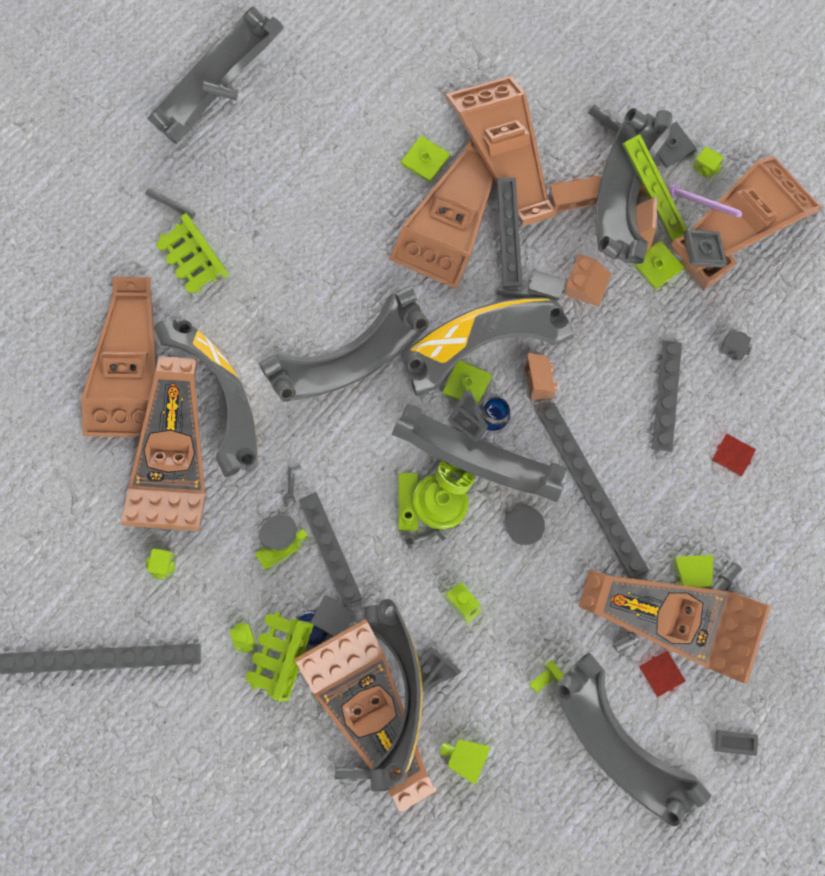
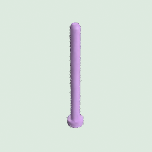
(675, 191)

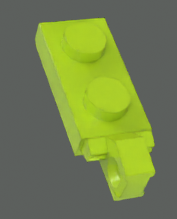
(271, 557)

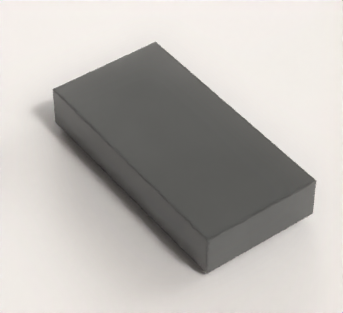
(736, 743)

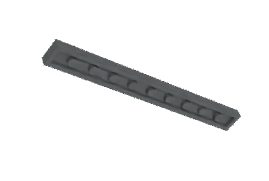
(592, 491)
(100, 658)

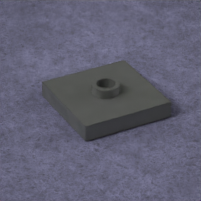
(676, 146)
(704, 248)

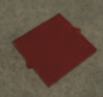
(734, 454)
(662, 673)

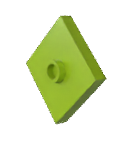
(425, 159)
(659, 266)
(465, 378)

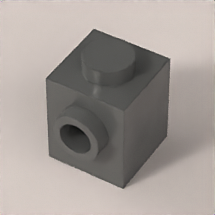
(736, 345)

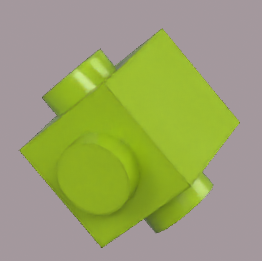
(708, 162)
(160, 564)
(243, 637)

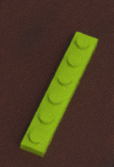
(655, 186)

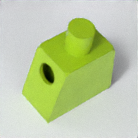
(694, 570)
(463, 602)
(466, 758)

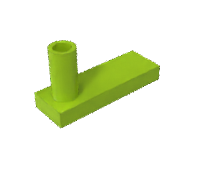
(407, 518)
(551, 672)

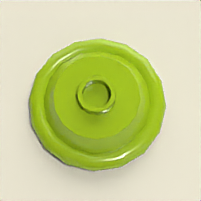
(437, 506)

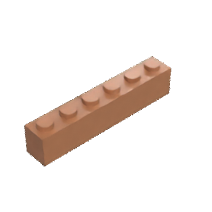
(578, 193)

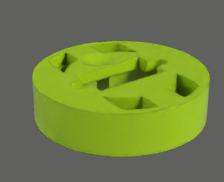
(461, 486)

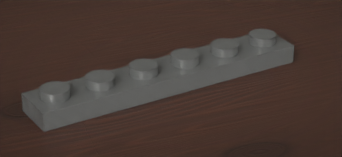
(509, 232)
(667, 396)
(330, 549)

